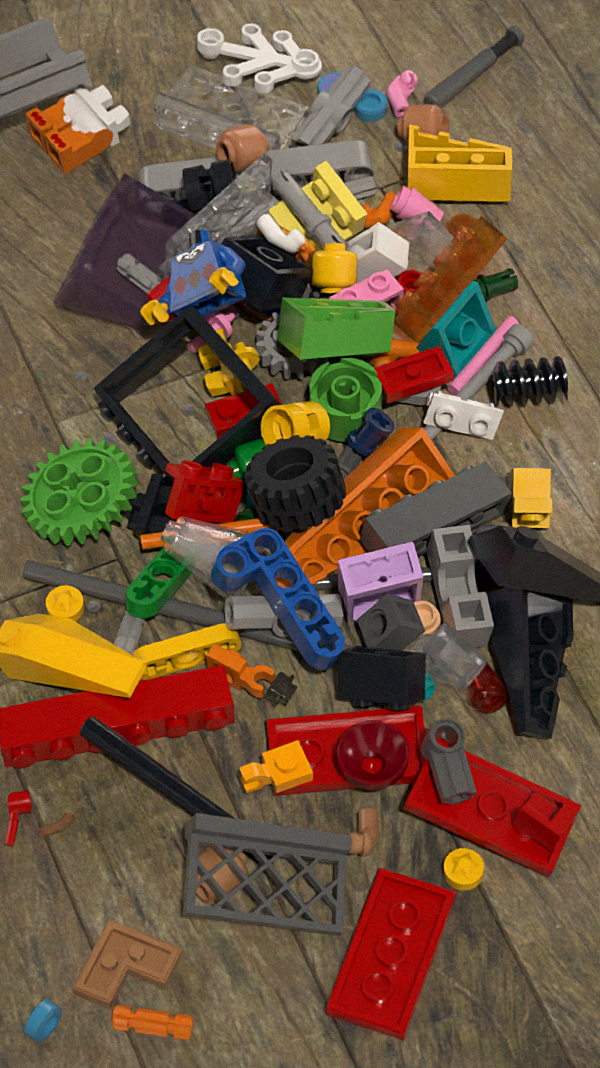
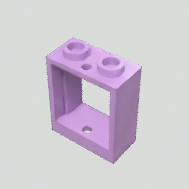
(372, 575)

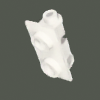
(461, 415)

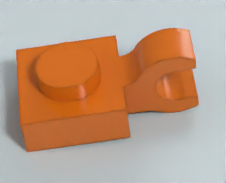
(238, 672)

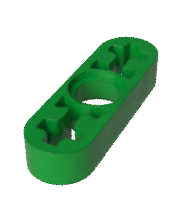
(160, 591)

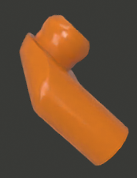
(381, 213)

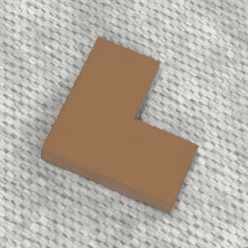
(124, 953)

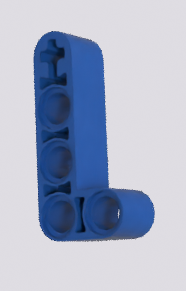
(282, 600)

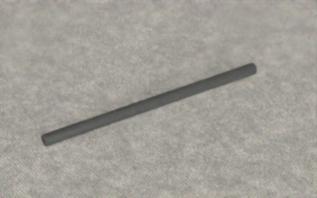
(173, 608)

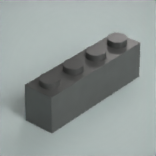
(466, 499)

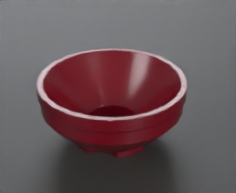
(376, 740)

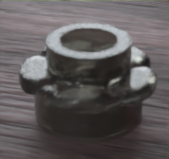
(281, 689)

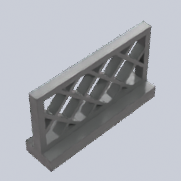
(264, 840)

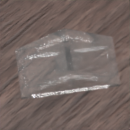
(425, 238)

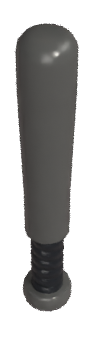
(460, 79)

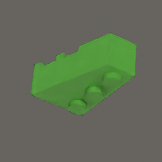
(335, 327)

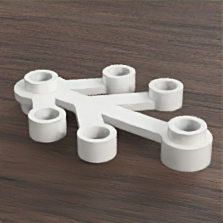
(298, 63)

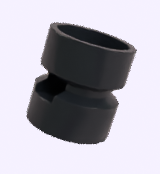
(194, 178)

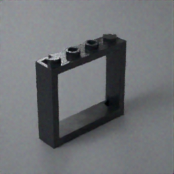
(152, 357)

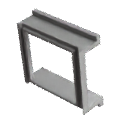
(30, 46)

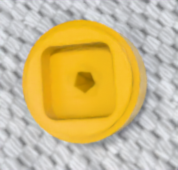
(65, 602)
(463, 869)

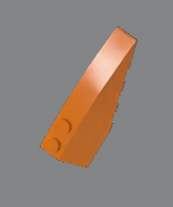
(397, 468)

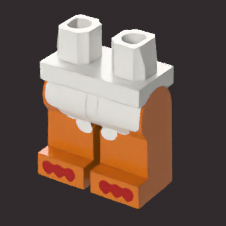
(77, 126)

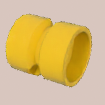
(295, 419)

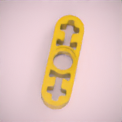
(185, 650)

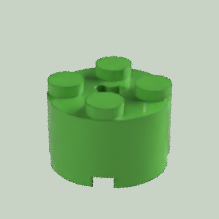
(346, 394)

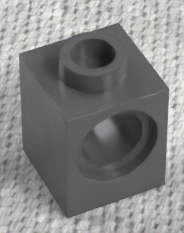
(391, 623)

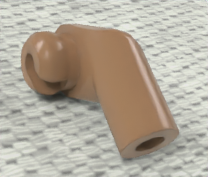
(368, 833)

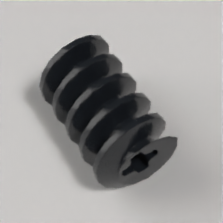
(529, 380)

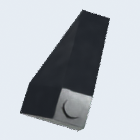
(532, 563)

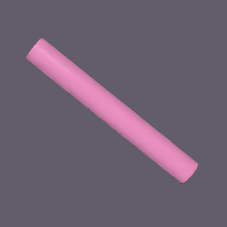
(481, 357)

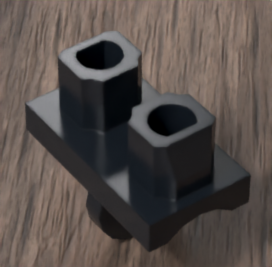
(149, 508)

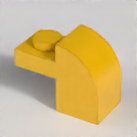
(531, 497)

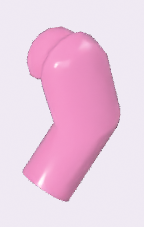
(400, 90)

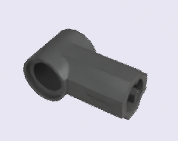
(449, 764)

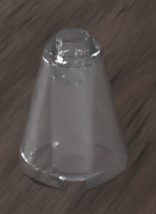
(197, 546)

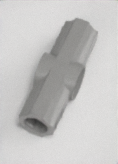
(332, 108)
(257, 613)

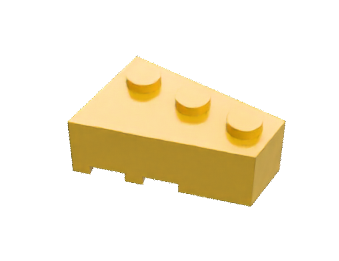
(458, 169)

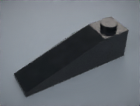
(530, 649)

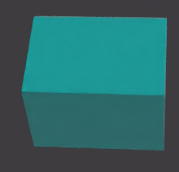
(461, 329)

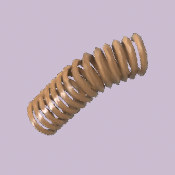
(55, 829)

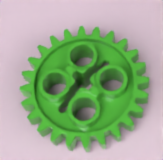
(79, 492)

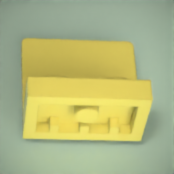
(331, 198)

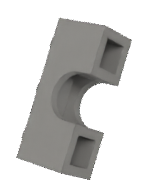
(453, 575)

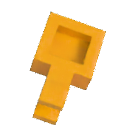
(281, 766)

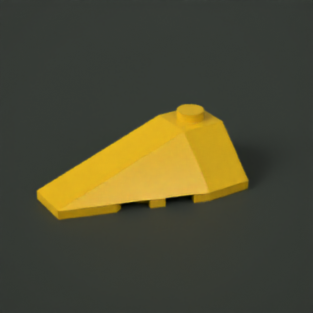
(66, 655)

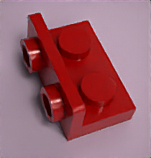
(204, 492)

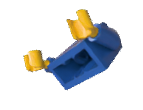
(200, 277)

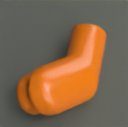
(399, 348)

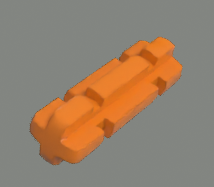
(152, 1022)

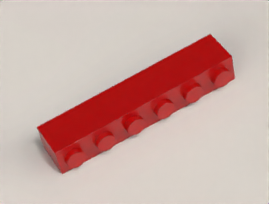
(155, 710)

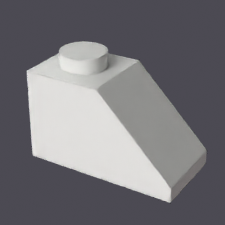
(379, 251)

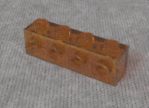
(453, 274)

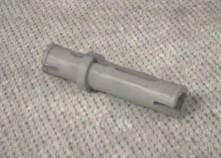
(316, 223)

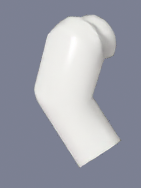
(277, 237)

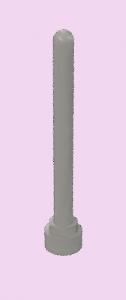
(516, 342)

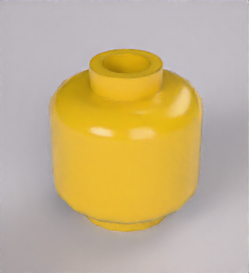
(334, 268)

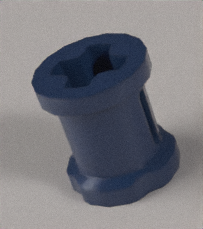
(370, 432)

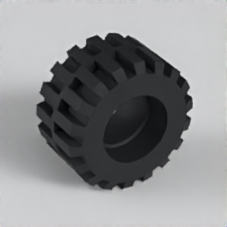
(295, 483)

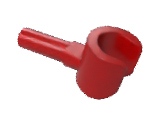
(18, 804)

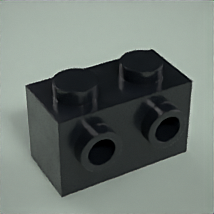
(381, 676)

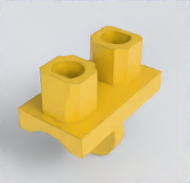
(223, 380)

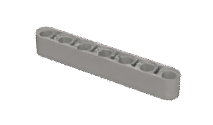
(347, 158)

